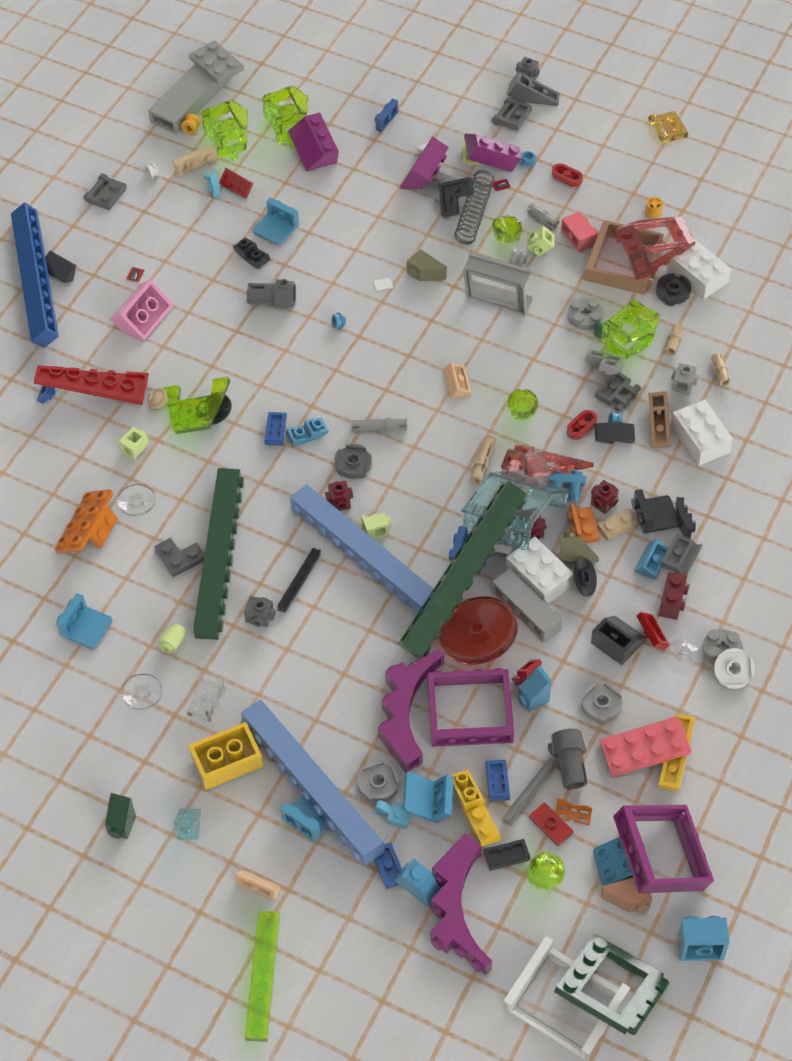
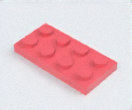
(645, 746)

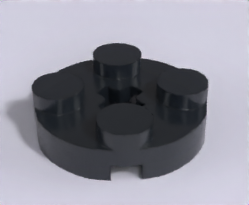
(670, 296)

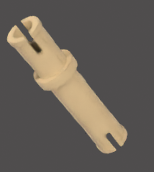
(481, 465)

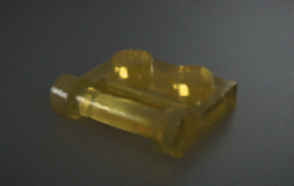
(672, 124)

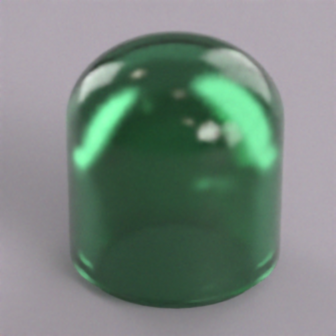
(598, 329)

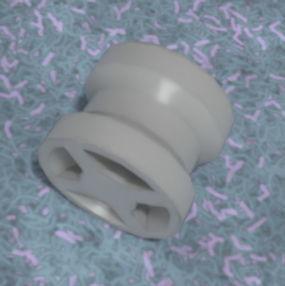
(518, 258)

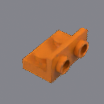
(583, 523)

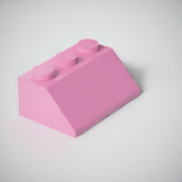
(142, 311)

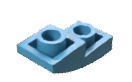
(308, 432)

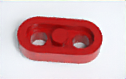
(567, 175)
(578, 427)

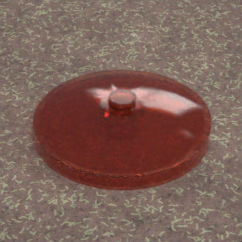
(479, 630)

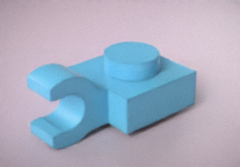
(213, 184)
(395, 814)

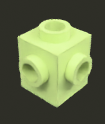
(540, 241)

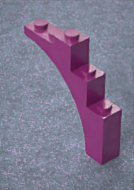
(396, 705)
(446, 904)

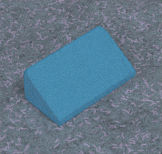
(650, 561)

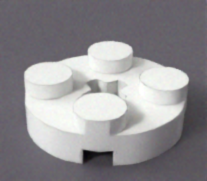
(741, 660)

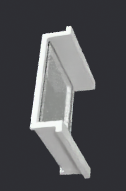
(537, 1005)

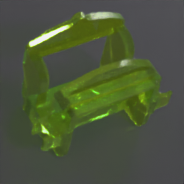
(284, 115)
(227, 129)
(644, 330)

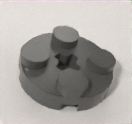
(353, 470)

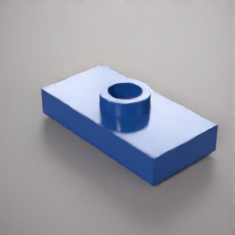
(275, 428)
(497, 780)

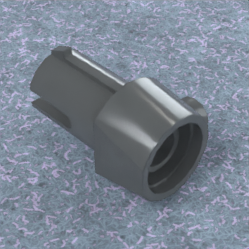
(280, 294)
(569, 749)

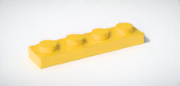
(673, 770)

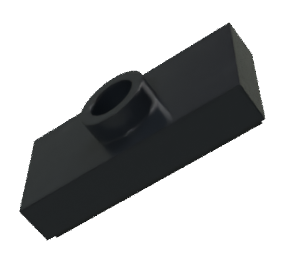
(506, 854)

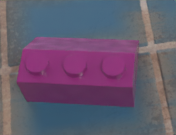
(313, 142)
(492, 152)
(426, 165)

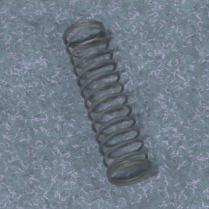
(474, 206)

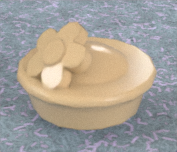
(157, 398)

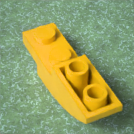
(474, 809)

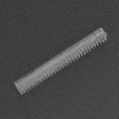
(529, 791)

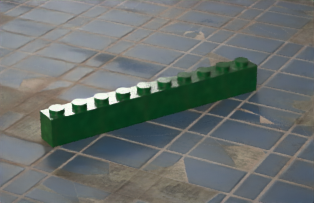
(218, 554)
(462, 569)

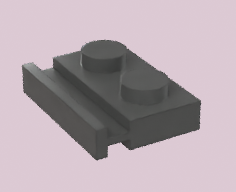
(681, 555)

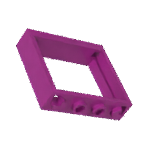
(470, 736)
(637, 857)

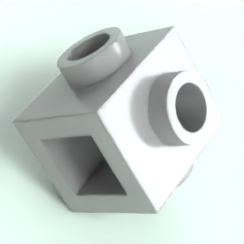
(684, 378)

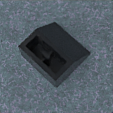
(616, 639)

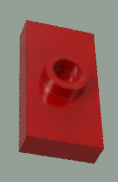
(236, 183)
(652, 630)
(551, 824)

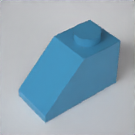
(535, 690)
(418, 881)

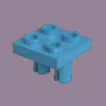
(575, 480)

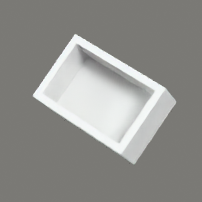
(702, 269)
(701, 432)
(541, 570)

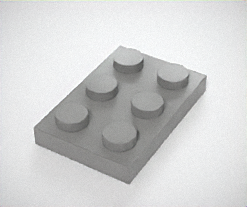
(216, 62)

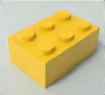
(225, 756)

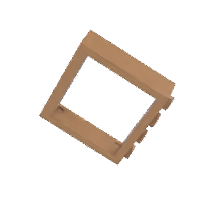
(618, 280)

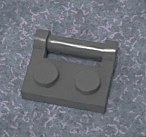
(516, 115)
(109, 195)

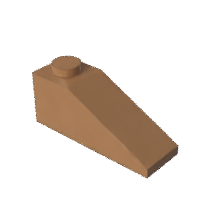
(659, 419)

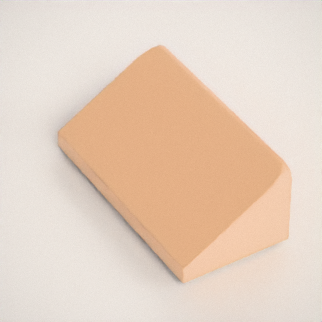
(457, 381)
(257, 884)

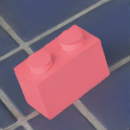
(579, 231)

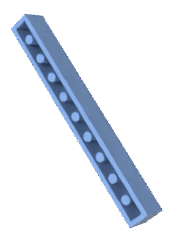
(361, 548)
(313, 783)

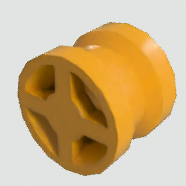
(191, 124)
(653, 207)

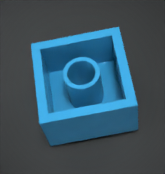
(703, 938)

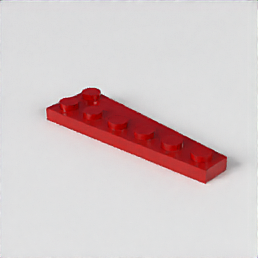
(123, 387)

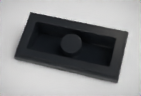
(60, 267)

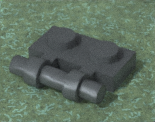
(613, 387)

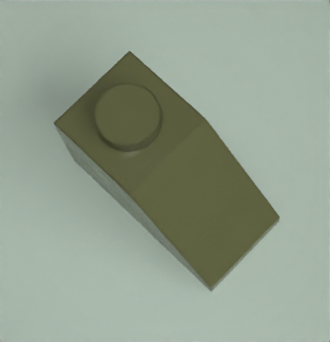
(425, 267)
(573, 548)

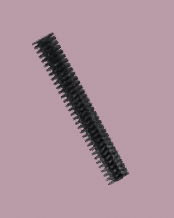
(298, 580)

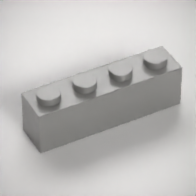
(527, 605)

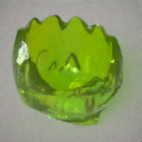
(507, 229)
(522, 404)
(546, 871)

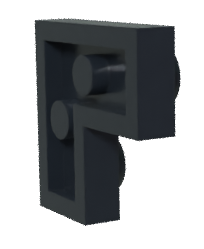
(450, 192)

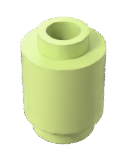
(172, 638)

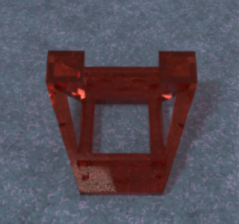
(638, 252)
(534, 461)

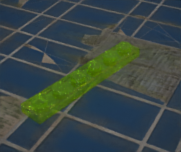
(262, 976)

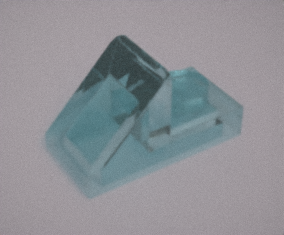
(187, 824)

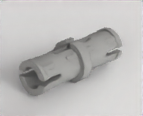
(543, 216)

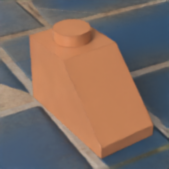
(626, 896)

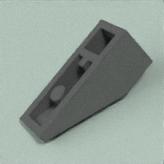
(531, 91)

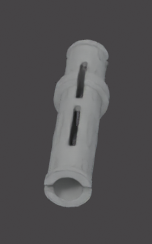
(378, 425)

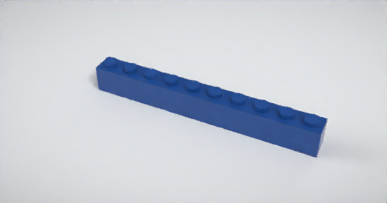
(34, 275)

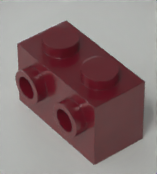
(672, 598)

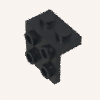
(654, 513)

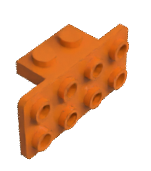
(90, 521)

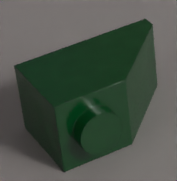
(120, 816)

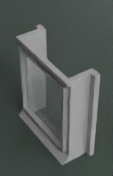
(497, 282)

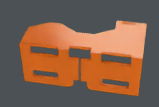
(569, 814)

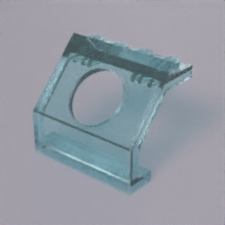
(537, 498)

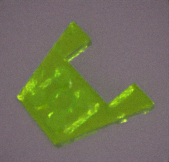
(196, 412)

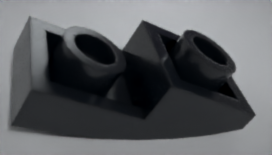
(249, 252)
(614, 431)
(686, 524)

